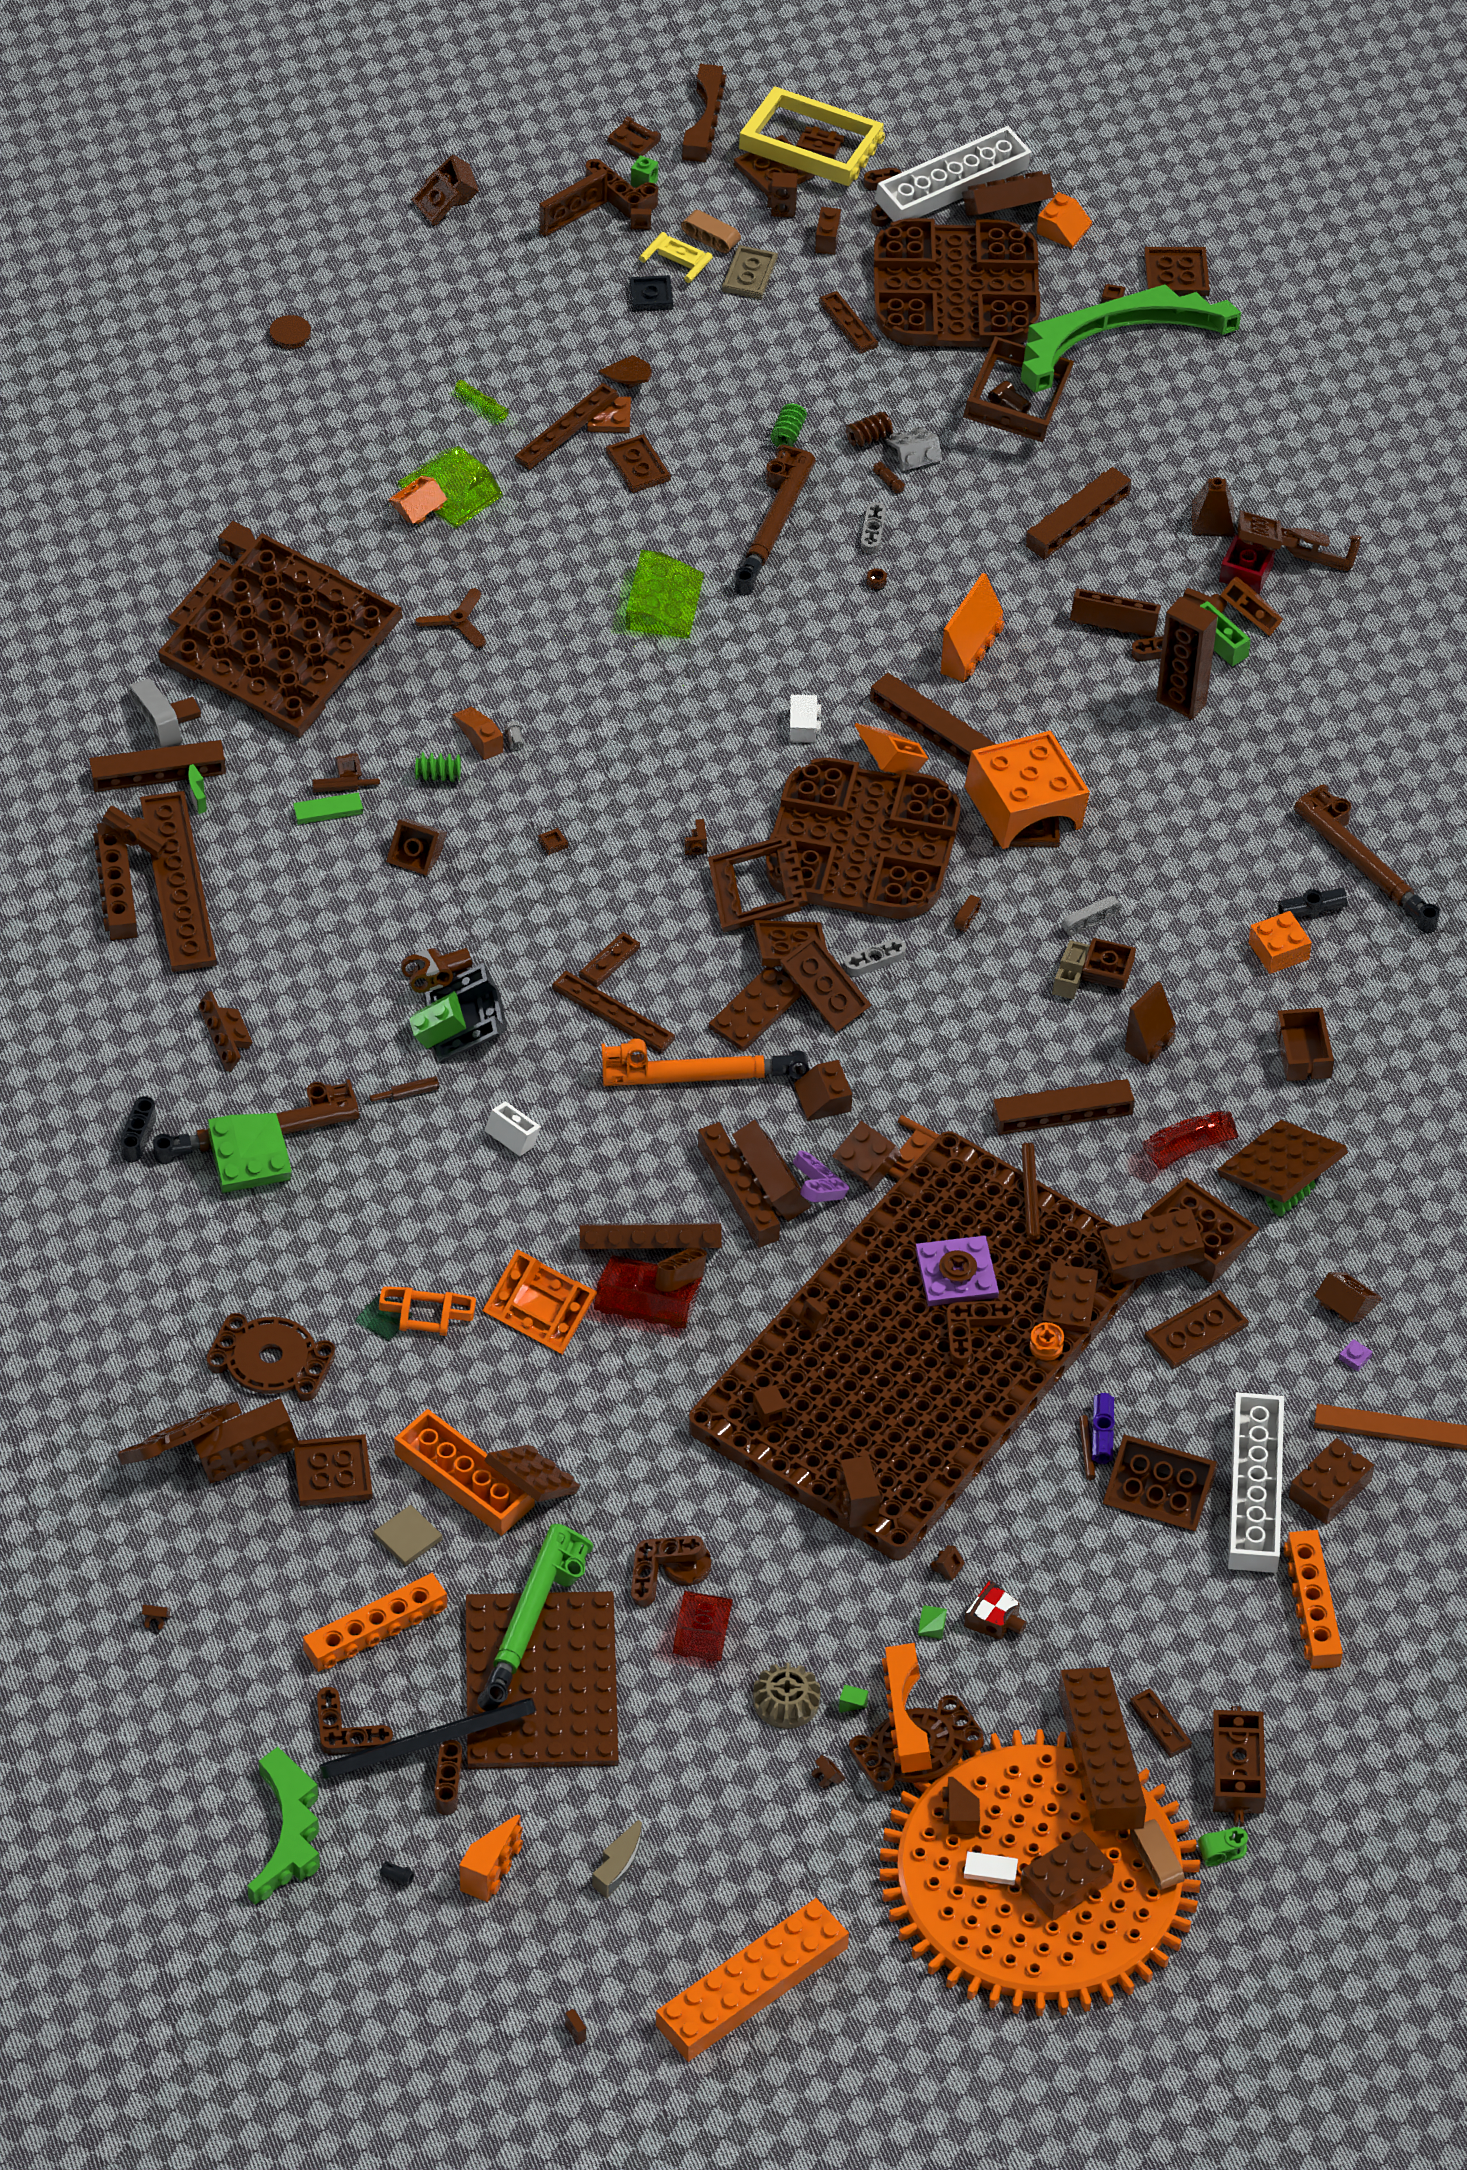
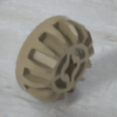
(786, 1702)

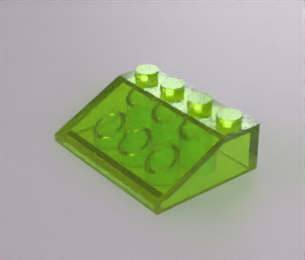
(663, 595)

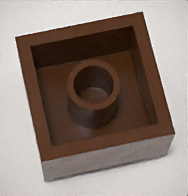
(866, 1155)
(858, 1491)

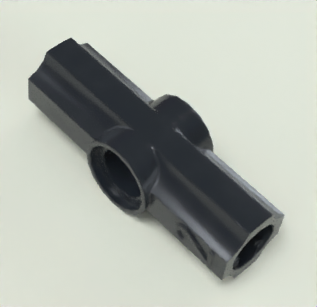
(1314, 903)

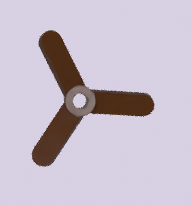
(458, 619)

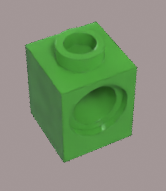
(644, 171)

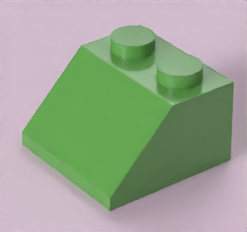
(438, 1021)

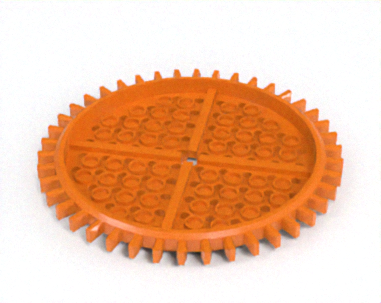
(1057, 1979)

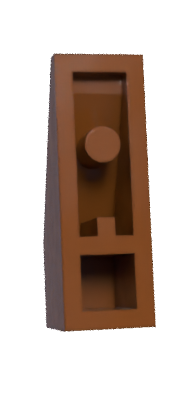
(1251, 605)
(480, 731)

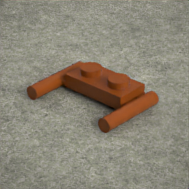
(913, 1148)

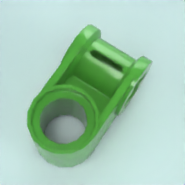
(1222, 1847)

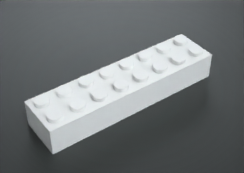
(948, 175)
(1256, 1482)

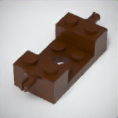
(1238, 1784)

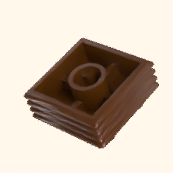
(1108, 963)

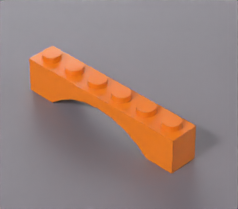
(912, 1742)

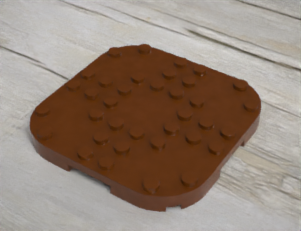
(955, 283)
(867, 837)

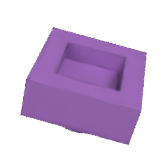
(1355, 1355)

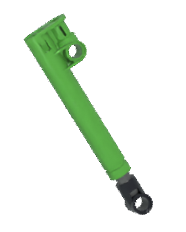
(557, 1556)

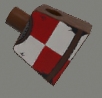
(994, 1613)

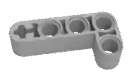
(157, 712)

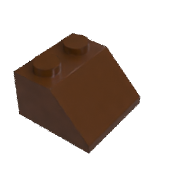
(461, 176)
(416, 846)
(824, 1091)
(1347, 1296)

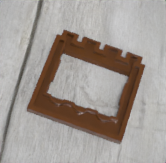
(726, 887)

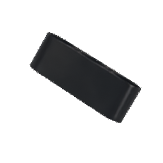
(138, 1129)

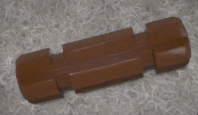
(889, 477)

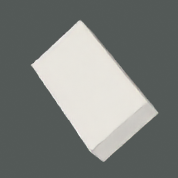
(990, 1868)

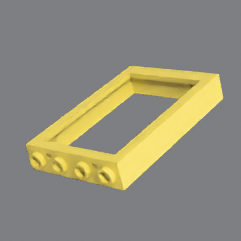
(805, 160)

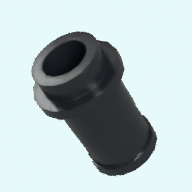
(397, 1873)

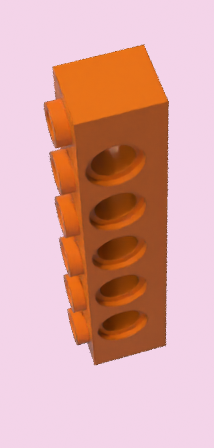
(1307, 1545)
(381, 1611)

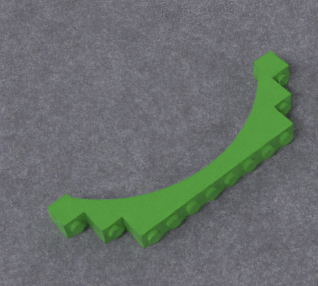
(1053, 337)

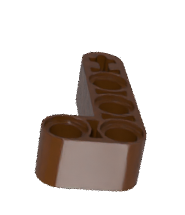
(621, 193)

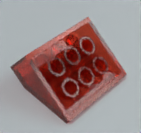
(630, 1291)

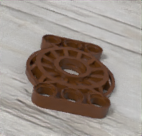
(275, 1377)
(179, 1433)
(943, 1740)

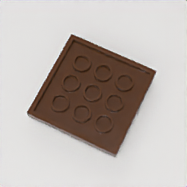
(1282, 1161)

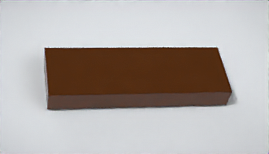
(609, 959)
(1160, 1722)

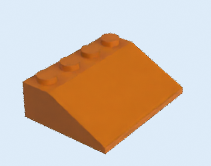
(971, 630)

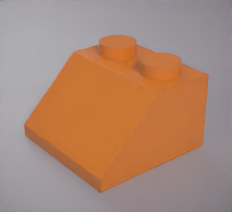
(1063, 221)
(418, 499)

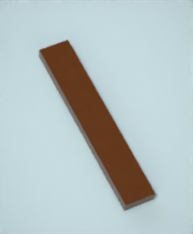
(566, 426)
(613, 1011)

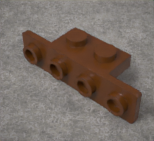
(226, 1030)

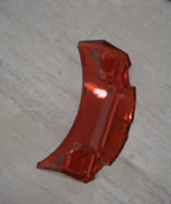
(1189, 1136)

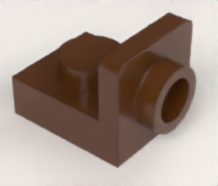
(698, 842)

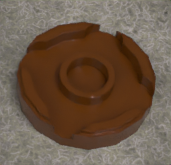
(290, 331)
(688, 1572)

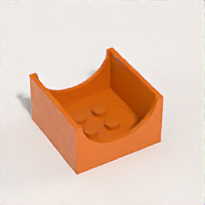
(1023, 784)

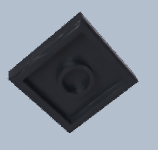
(651, 293)

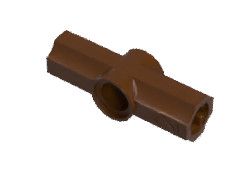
(134, 831)

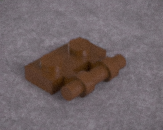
(821, 141)

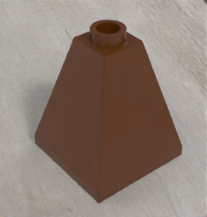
(1213, 509)

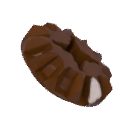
(958, 1258)

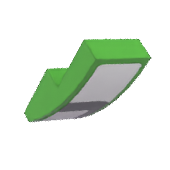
(196, 787)

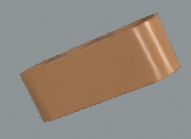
(711, 231)
(1157, 1855)

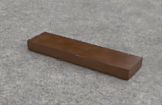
(848, 322)

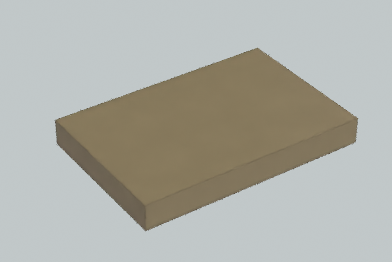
(750, 272)

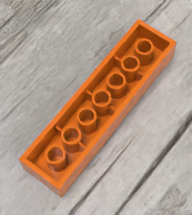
(752, 1979)

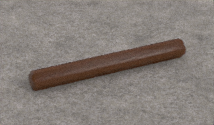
(1030, 1191)

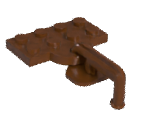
(1271, 535)

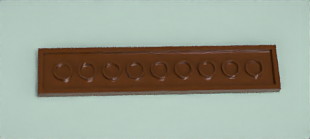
(179, 883)

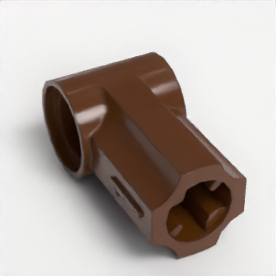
(1006, 396)
(1200, 598)

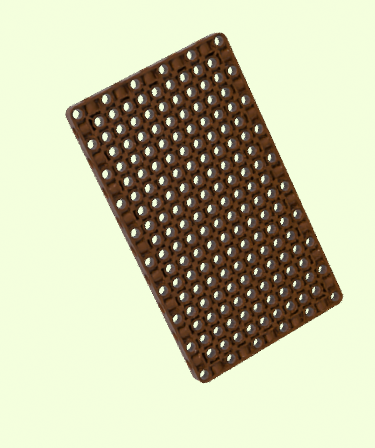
(868, 1282)

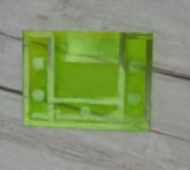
(463, 481)

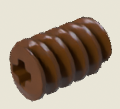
(869, 429)

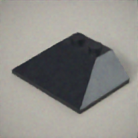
(480, 1008)

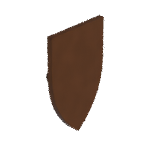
(629, 371)

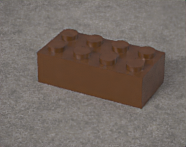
(1007, 194)
(770, 1171)
(1152, 1246)
(246, 1441)

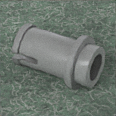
(513, 731)

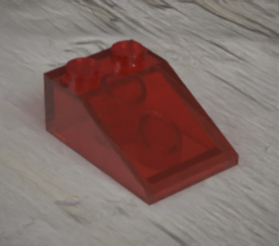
(702, 1626)

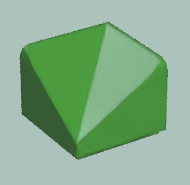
(932, 1622)
(852, 1699)

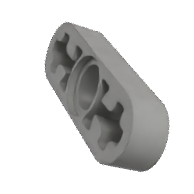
(871, 521)
(1091, 915)
(868, 965)

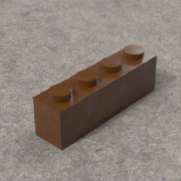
(1115, 612)

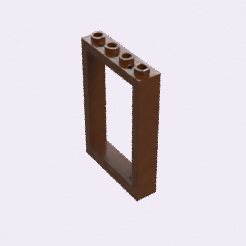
(1006, 418)

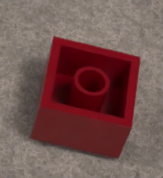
(1247, 563)

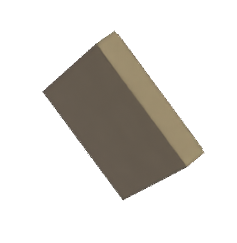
(407, 1535)

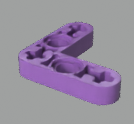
(824, 1183)

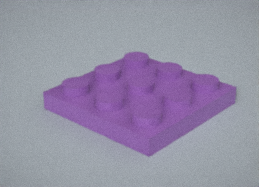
(942, 1291)

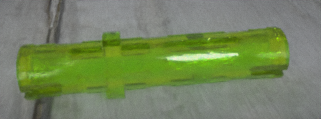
(487, 403)

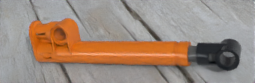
(625, 1068)

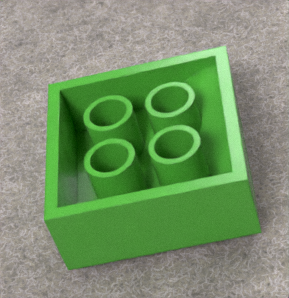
(248, 1151)

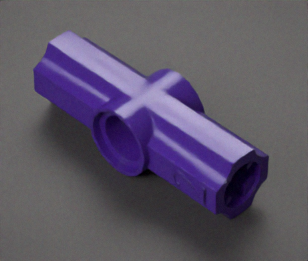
(1103, 1418)

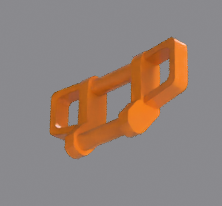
(410, 1294)

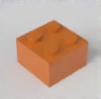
(1279, 942)

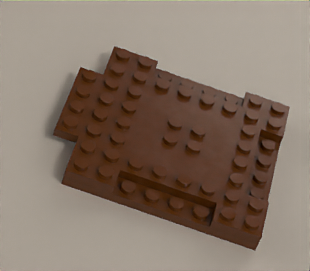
(276, 632)

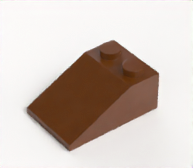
(1150, 1025)

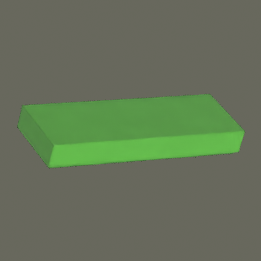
(328, 808)

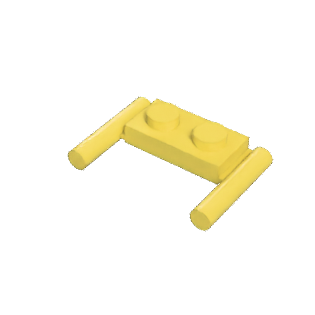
(678, 252)

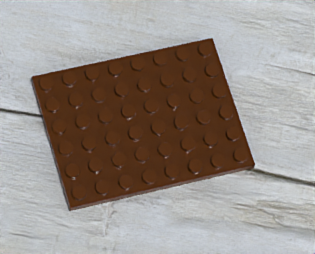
(564, 1670)

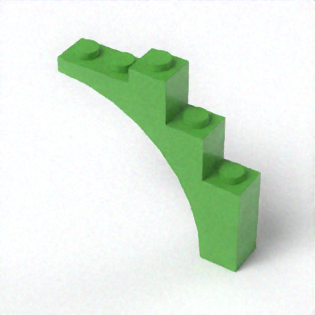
(293, 1853)

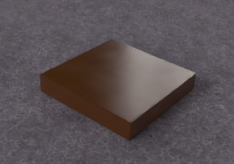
(436, 197)

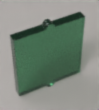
(380, 1322)

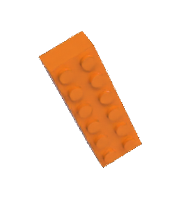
(461, 1472)

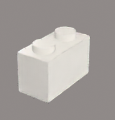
(804, 717)
(512, 1128)

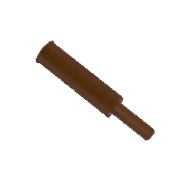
(341, 784)
(408, 1089)

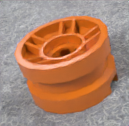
(1046, 1350)

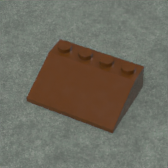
(1220, 1227)
(1160, 1482)

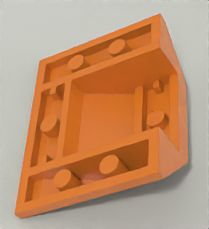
(539, 1301)

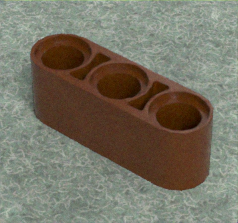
(680, 1269)
(448, 1786)

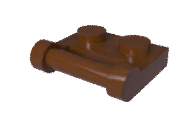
(630, 142)

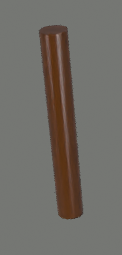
(1087, 1447)

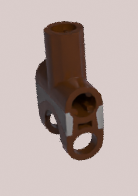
(435, 968)

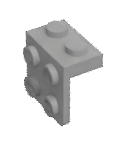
(916, 448)

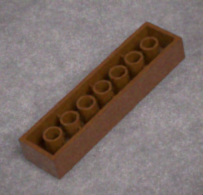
(1102, 1749)

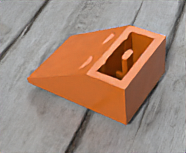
(892, 750)
(490, 1859)

